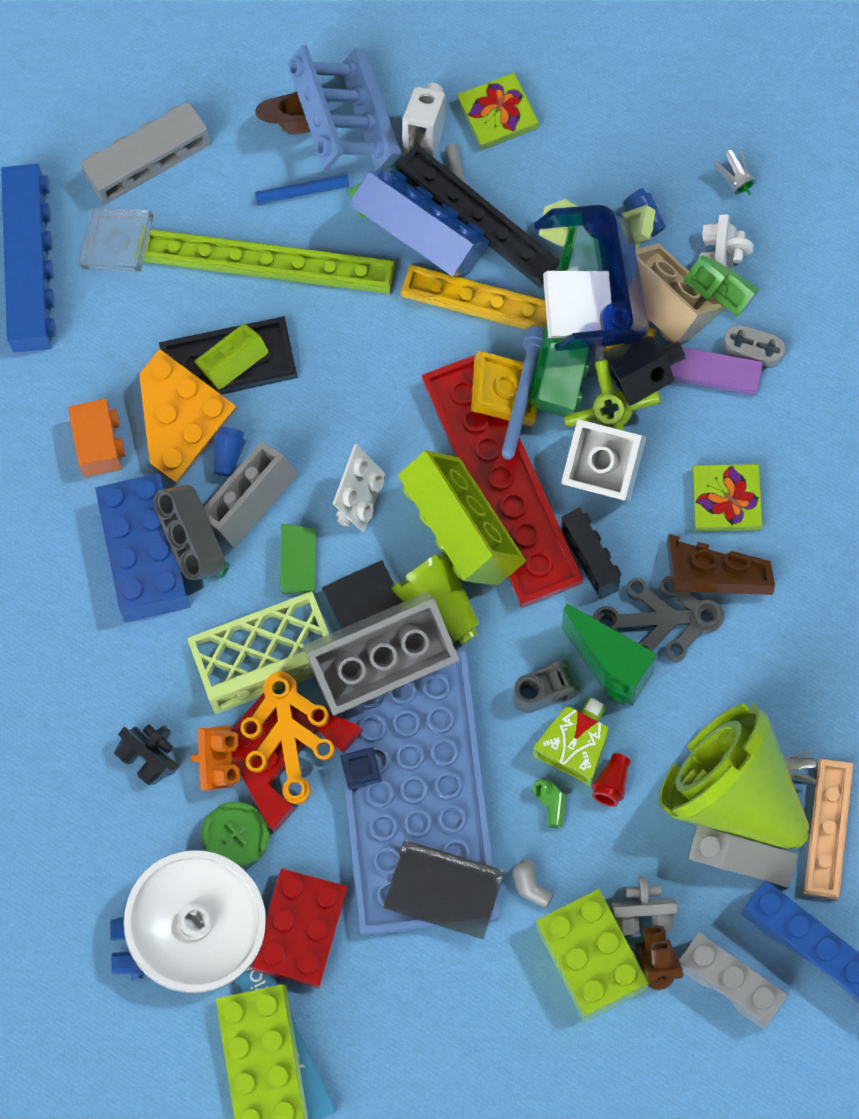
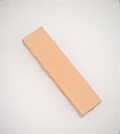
(828, 829)

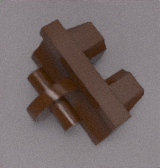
(658, 958)

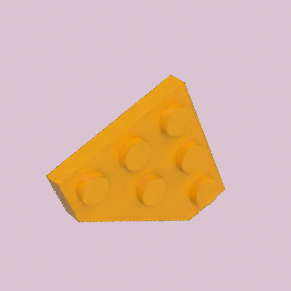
(179, 415)

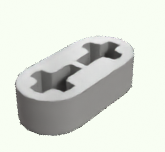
(754, 345)

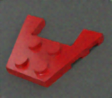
(270, 803)

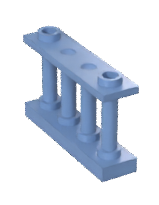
(365, 98)

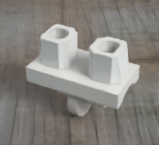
(729, 242)

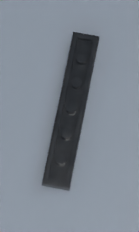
(504, 235)

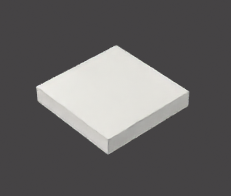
(575, 301)

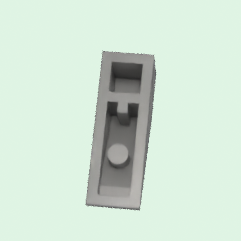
(742, 856)

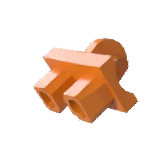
(216, 757)

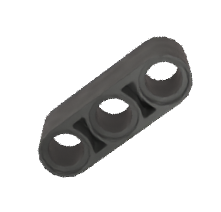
(189, 532)

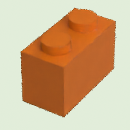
(95, 437)

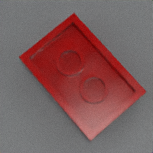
(300, 928)

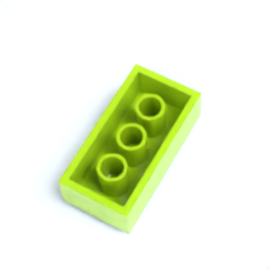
(460, 518)

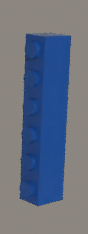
(27, 258)

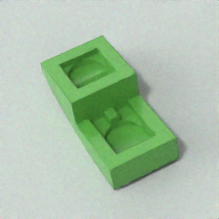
(722, 283)

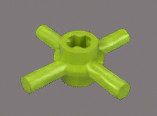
(603, 401)

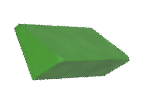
(298, 559)

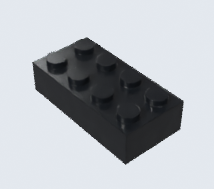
(590, 553)

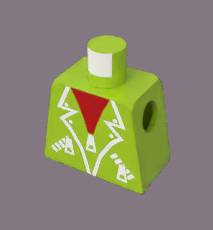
(575, 741)

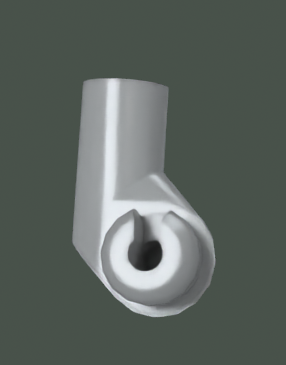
(527, 885)

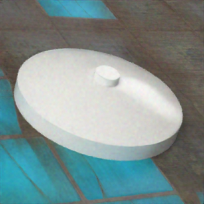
(194, 921)

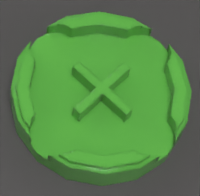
(236, 833)

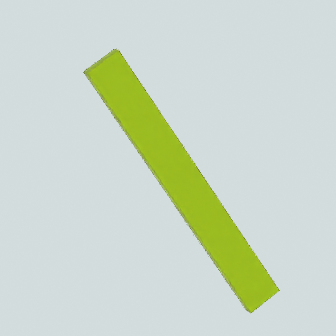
(270, 261)

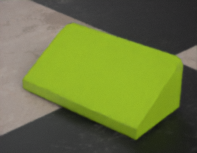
(232, 356)

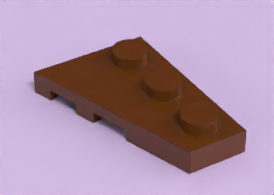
(714, 572)

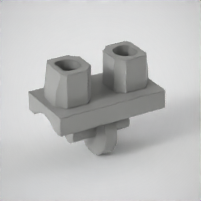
(660, 909)

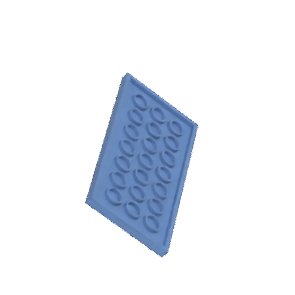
(427, 788)

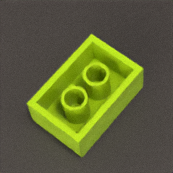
(591, 955)

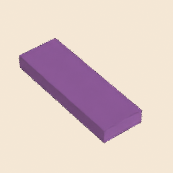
(718, 371)

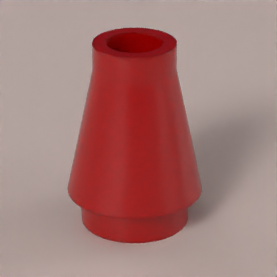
(611, 783)

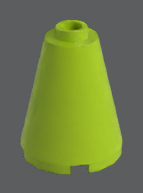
(449, 594)

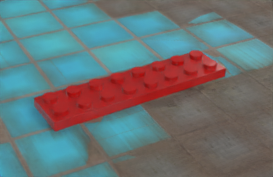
(506, 484)

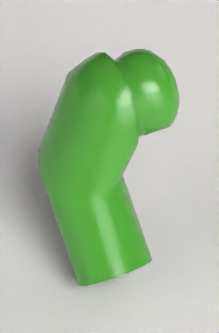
(553, 799)

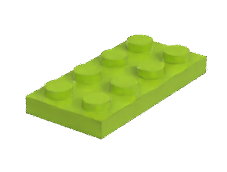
(261, 1055)

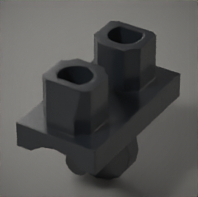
(136, 743)

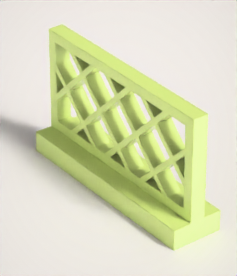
(249, 685)

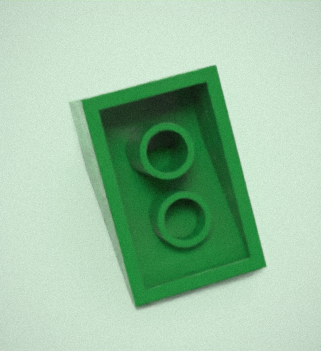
(614, 659)

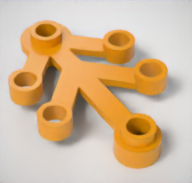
(287, 732)

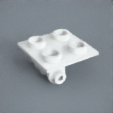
(358, 490)

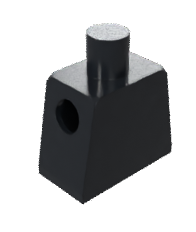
(642, 367)

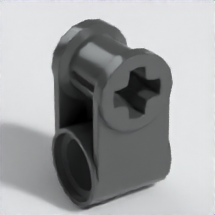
(551, 685)

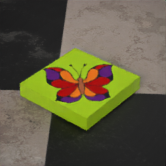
(497, 111)
(727, 497)

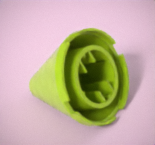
(737, 782)

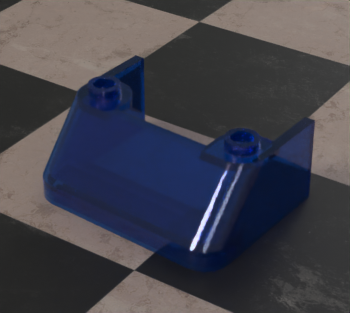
(626, 316)

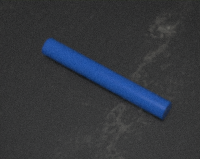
(302, 189)

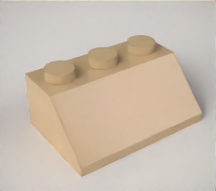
(668, 299)

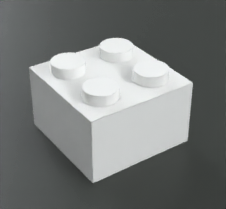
(603, 460)

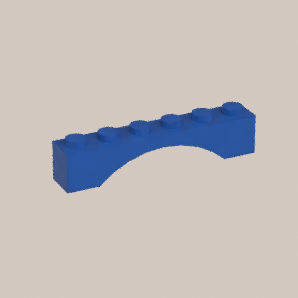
(804, 935)

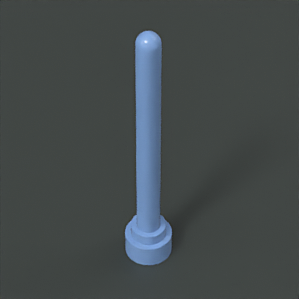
(532, 344)

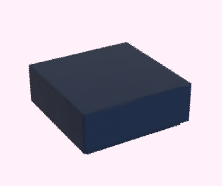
(360, 768)

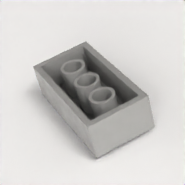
(381, 653)

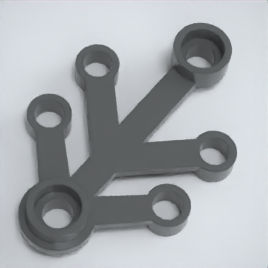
(665, 617)

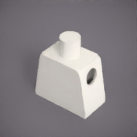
(427, 111)

